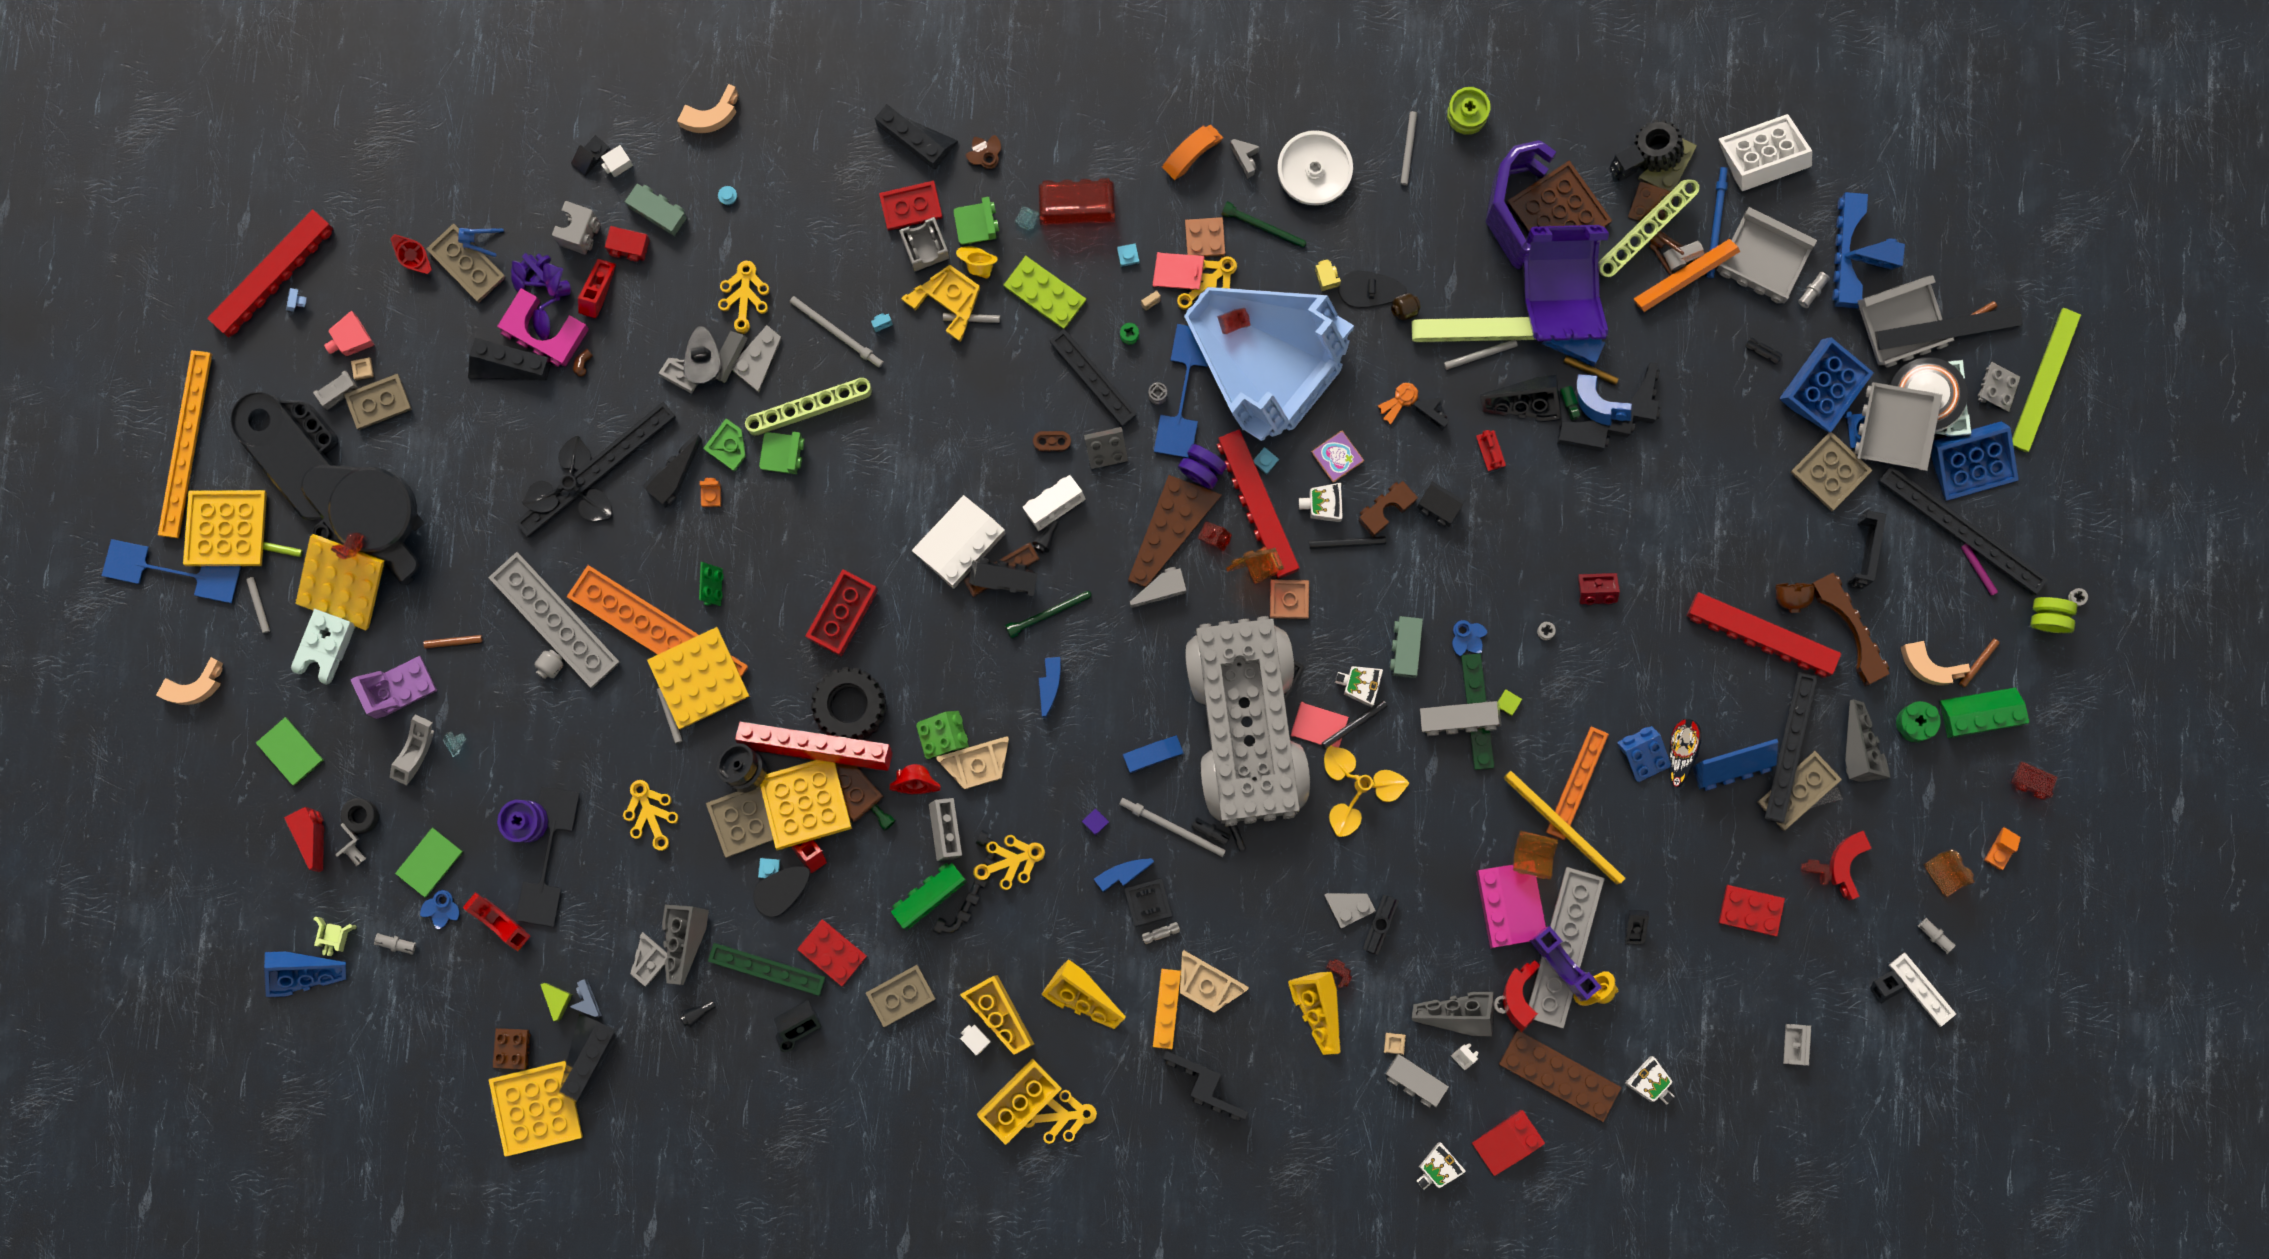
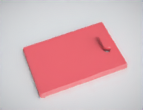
(1178, 271)
(1317, 724)

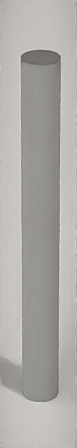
(1408, 148)
(1480, 354)

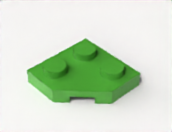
(727, 445)

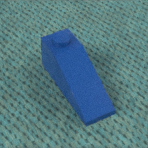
(1884, 254)
(1581, 350)

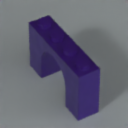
(1578, 981)

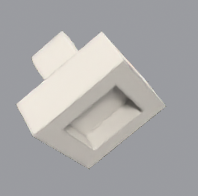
(1464, 1056)

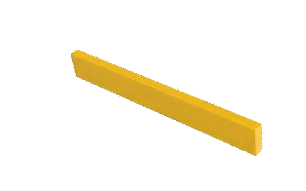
(1564, 828)

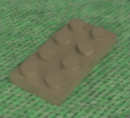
(466, 265)
(1810, 784)

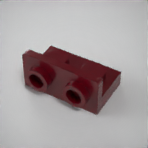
(1598, 588)

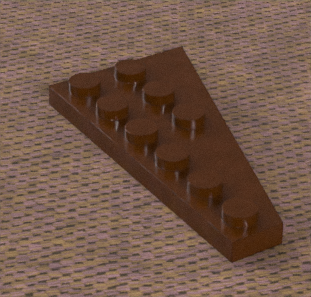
(1174, 519)

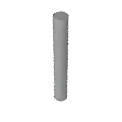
(974, 318)
(258, 605)
(672, 724)

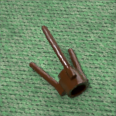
(1660, 241)

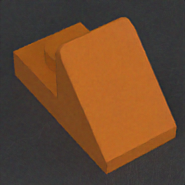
(2002, 849)

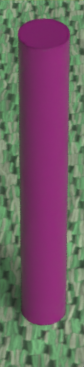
(1979, 569)

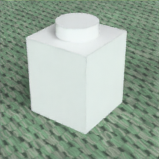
(616, 161)
(974, 1039)

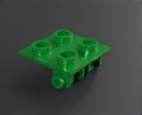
(710, 584)

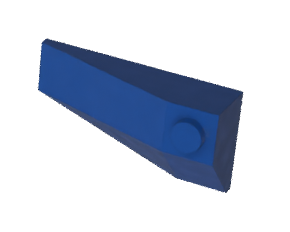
(293, 971)

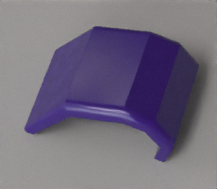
(1498, 215)
(1564, 282)

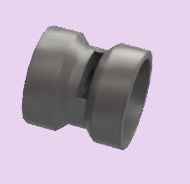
(1158, 397)

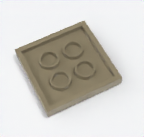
(1831, 471)
(740, 821)

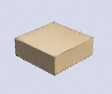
(1150, 300)
(362, 368)
(1394, 1043)

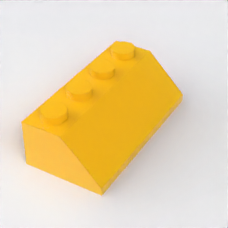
(1018, 1101)

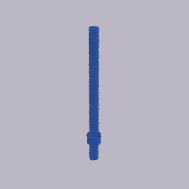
(1721, 187)

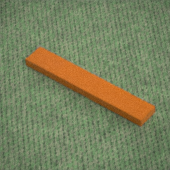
(1686, 275)
(1579, 778)

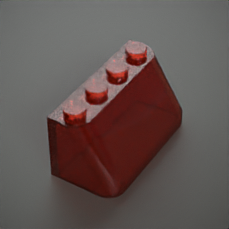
(1076, 201)

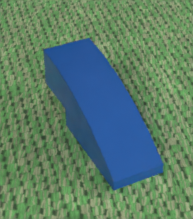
(1050, 684)
(1152, 754)
(1123, 873)

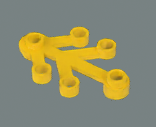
(1210, 280)
(744, 293)
(649, 812)
(1013, 861)
(1063, 1116)

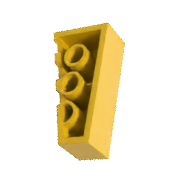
(998, 1012)

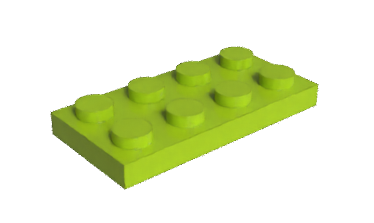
(1044, 292)

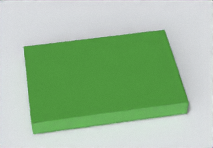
(289, 751)
(429, 862)

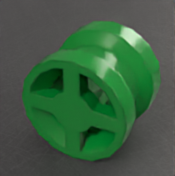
(1131, 336)

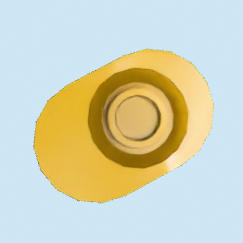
(977, 260)
(1604, 994)

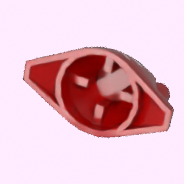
(410, 254)
(914, 780)

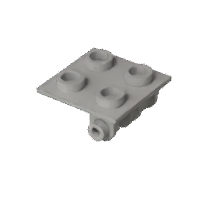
(1998, 387)

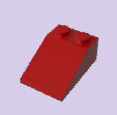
(309, 835)
(1508, 1142)

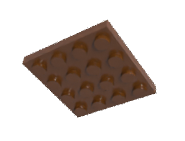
(1559, 201)

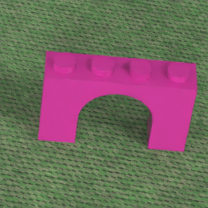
(558, 349)

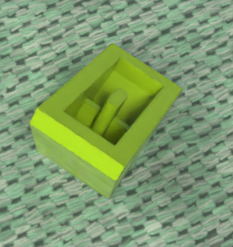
(556, 1000)

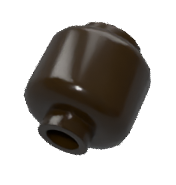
(1405, 306)

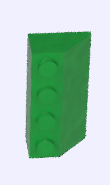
(1983, 712)
(928, 897)

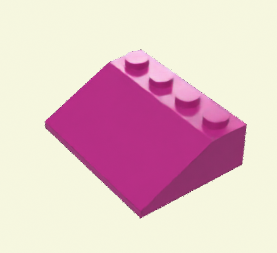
(1510, 905)

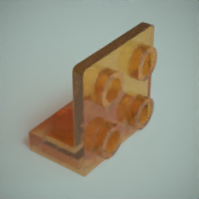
(1261, 563)
(1534, 855)
(1949, 872)

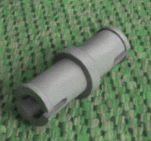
(1814, 290)
(1936, 935)
(394, 943)

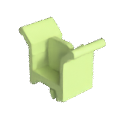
(331, 936)

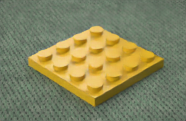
(225, 528)
(339, 585)
(698, 678)
(804, 803)
(532, 1110)

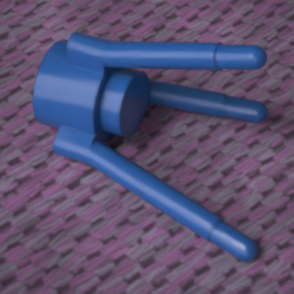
(467, 236)

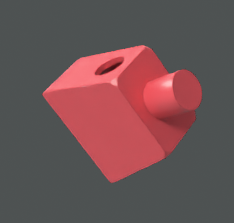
(348, 336)

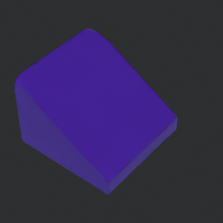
(1095, 822)

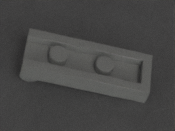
(730, 354)

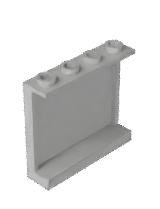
(1768, 255)
(1897, 308)
(1898, 425)

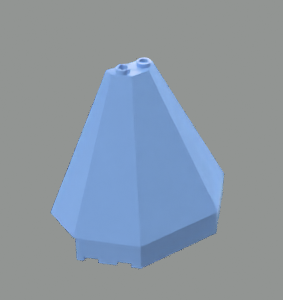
(1278, 362)

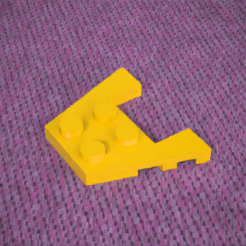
(953, 292)

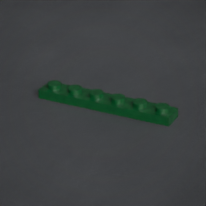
(1475, 693)
(766, 969)

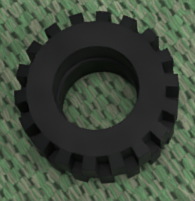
(1660, 133)

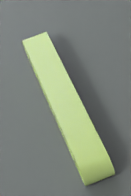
(1656, 226)
(1471, 329)
(815, 399)

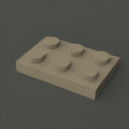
(377, 401)
(900, 996)

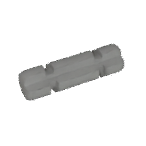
(1161, 933)

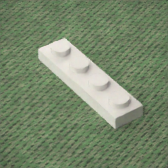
(1922, 989)

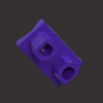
(530, 263)

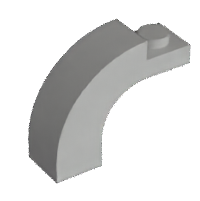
(414, 751)

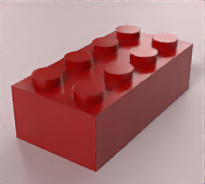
(841, 613)

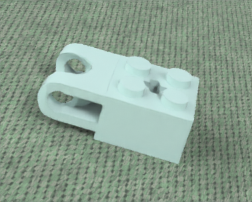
(322, 648)

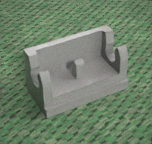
(335, 391)
(1797, 1044)

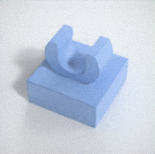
(294, 300)

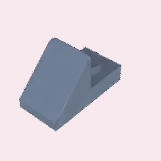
(589, 1004)

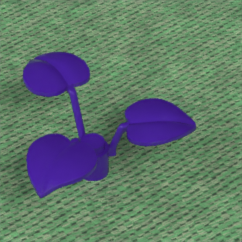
(555, 288)

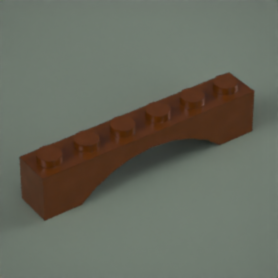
(1869, 663)

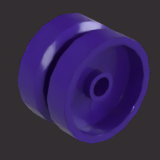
(1202, 466)
(522, 821)

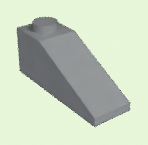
(1163, 587)

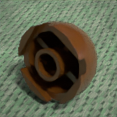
(1794, 596)

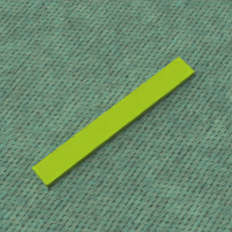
(2045, 379)

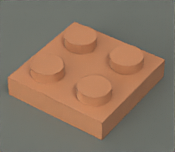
(1205, 237)

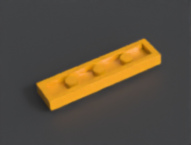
(1166, 1008)

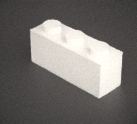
(1054, 502)

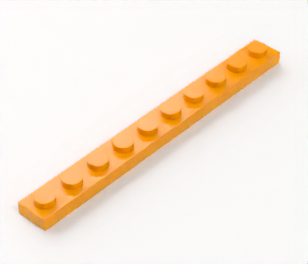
(185, 444)

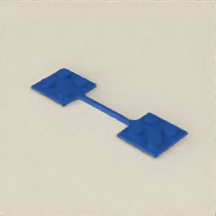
(1176, 433)
(128, 560)

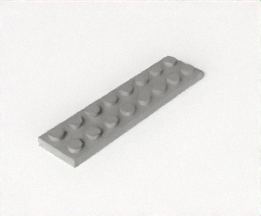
(554, 620)
(1572, 923)

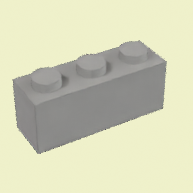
(945, 829)
(1416, 1081)

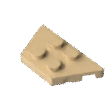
(977, 763)
(1207, 984)

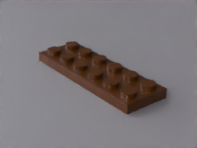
(1560, 1076)

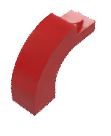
(1841, 862)
(497, 921)
(1514, 1003)

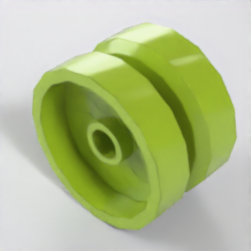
(1468, 121)
(2054, 615)

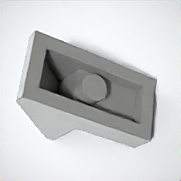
(1242, 152)

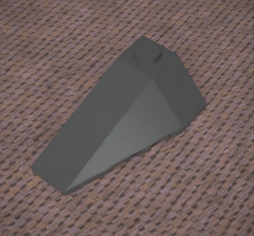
(1862, 752)
(684, 933)
(1466, 1015)

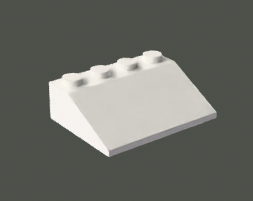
(1766, 152)
(957, 540)

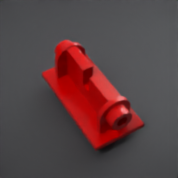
(1490, 450)

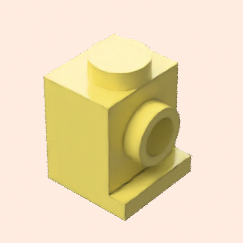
(1327, 275)

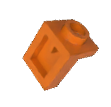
(710, 493)

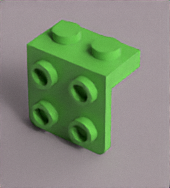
(976, 222)
(781, 452)
(942, 734)

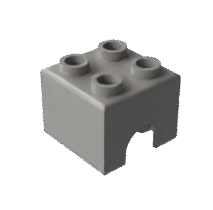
(581, 230)
(924, 244)

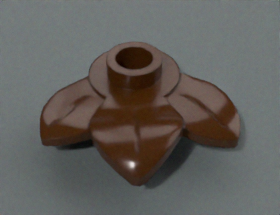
(984, 150)

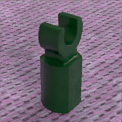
(1570, 402)

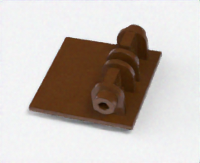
(1646, 199)
(511, 1048)

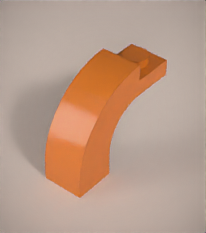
(1190, 150)

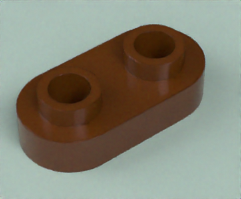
(1052, 439)

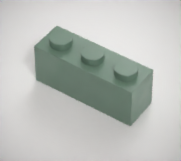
(656, 209)
(1406, 647)

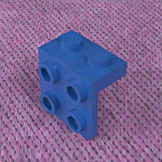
(1645, 753)

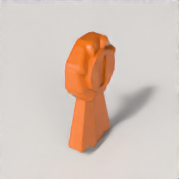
(1405, 395)

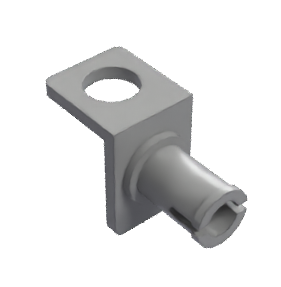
(350, 849)

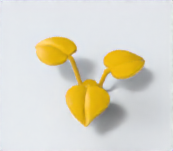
(1388, 787)

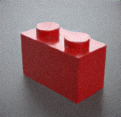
(627, 244)

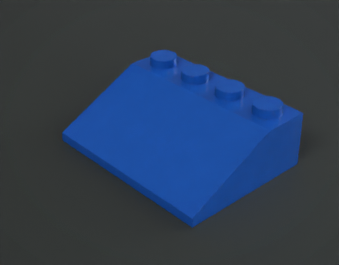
(1826, 384)
(1975, 460)
(1736, 764)

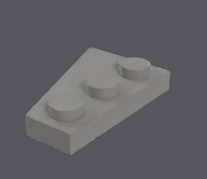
(757, 357)

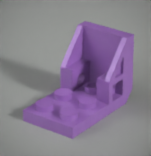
(390, 691)

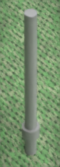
(865, 352)
(1139, 810)

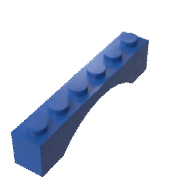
(1848, 287)

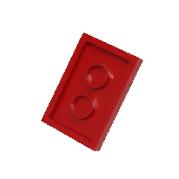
(910, 205)
(1751, 910)
(832, 952)

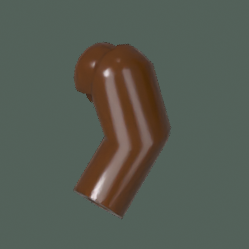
(579, 362)

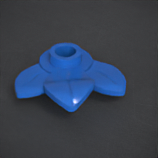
(1468, 640)
(440, 912)

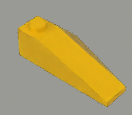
(1077, 991)
(1318, 1001)

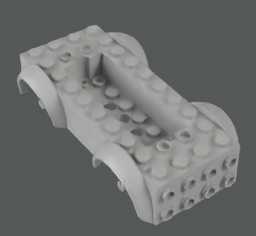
(1256, 664)

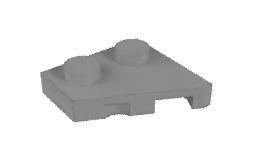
(674, 372)
(1349, 907)
(648, 960)

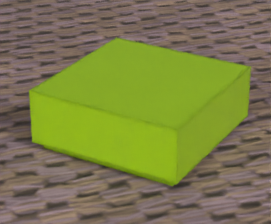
(1509, 702)

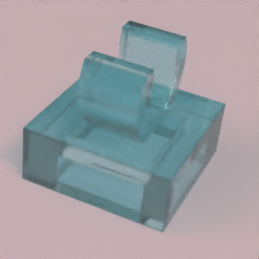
(1027, 218)
(454, 743)

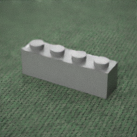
(1460, 717)

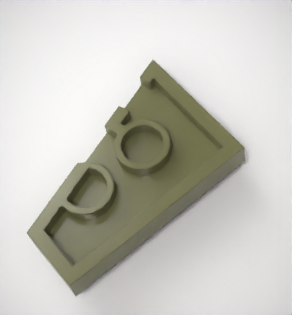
(1669, 179)

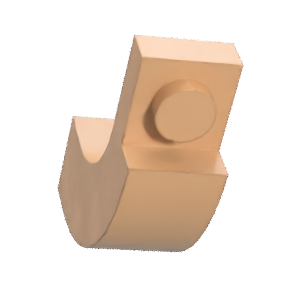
(712, 119)
(1924, 669)
(194, 692)

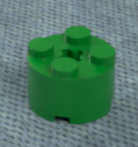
(1912, 730)

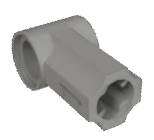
(1691, 253)

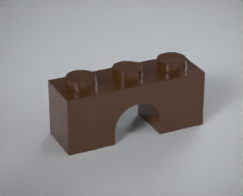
(1399, 497)

